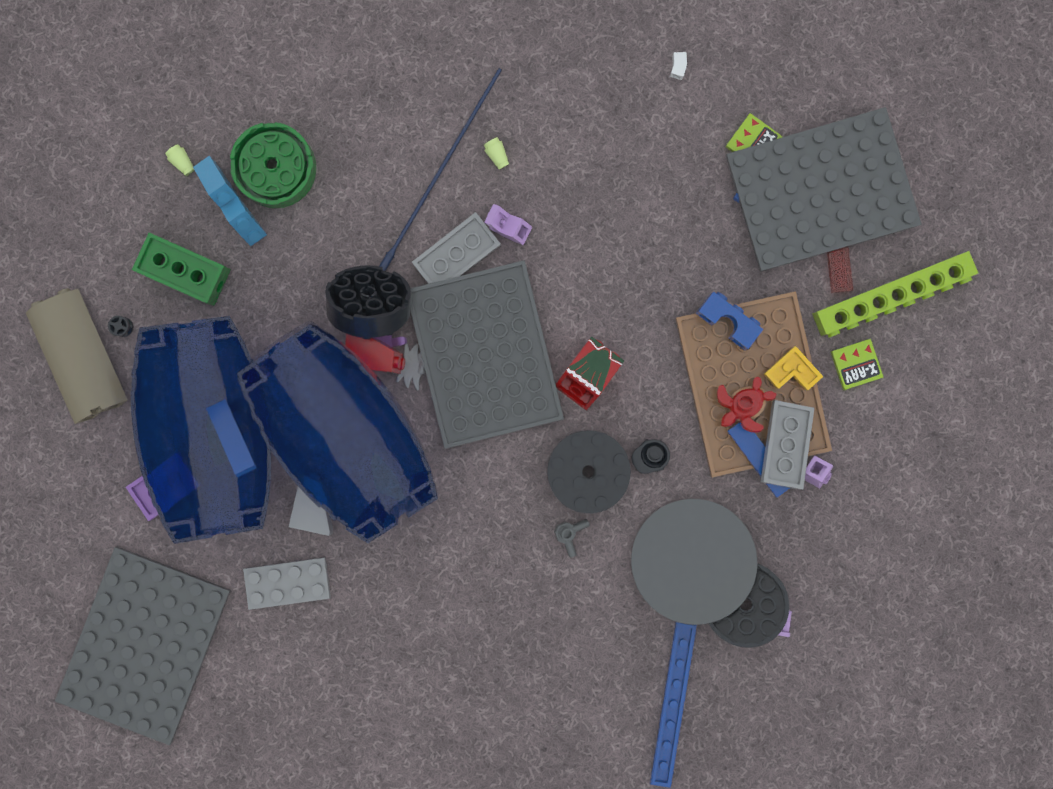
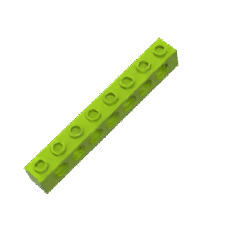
(963, 270)

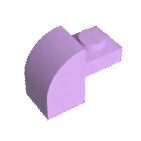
(507, 225)

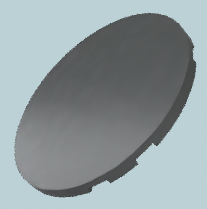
(694, 561)

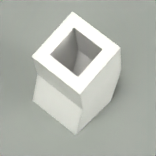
(679, 65)

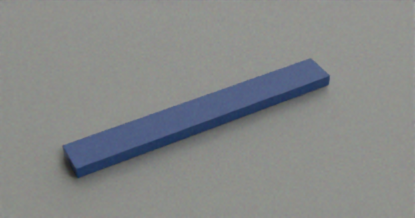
(673, 705)

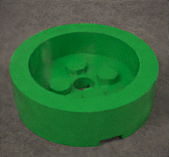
(275, 186)

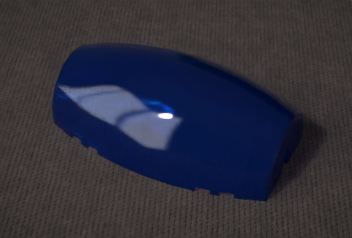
(338, 431)
(178, 450)

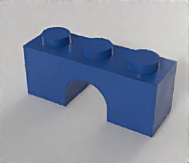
(745, 329)

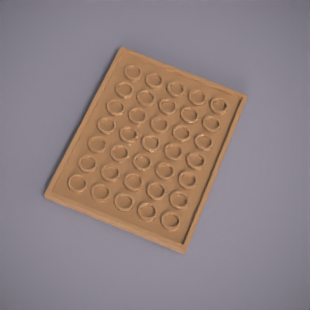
(718, 361)

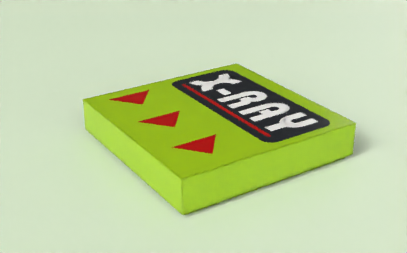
(751, 133)
(857, 364)

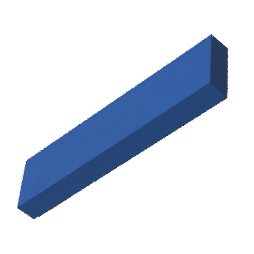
(231, 438)
(753, 451)

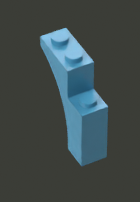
(228, 200)

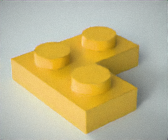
(793, 365)

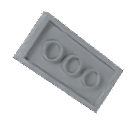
(457, 251)
(787, 445)
(287, 583)

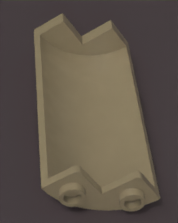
(76, 355)

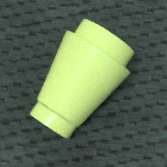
(496, 152)
(180, 159)

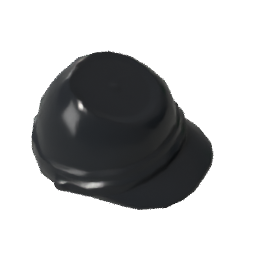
(651, 456)

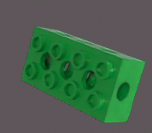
(156, 249)

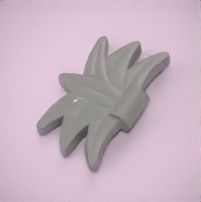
(413, 367)

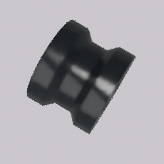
(115, 326)

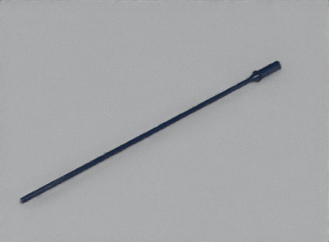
(390, 254)

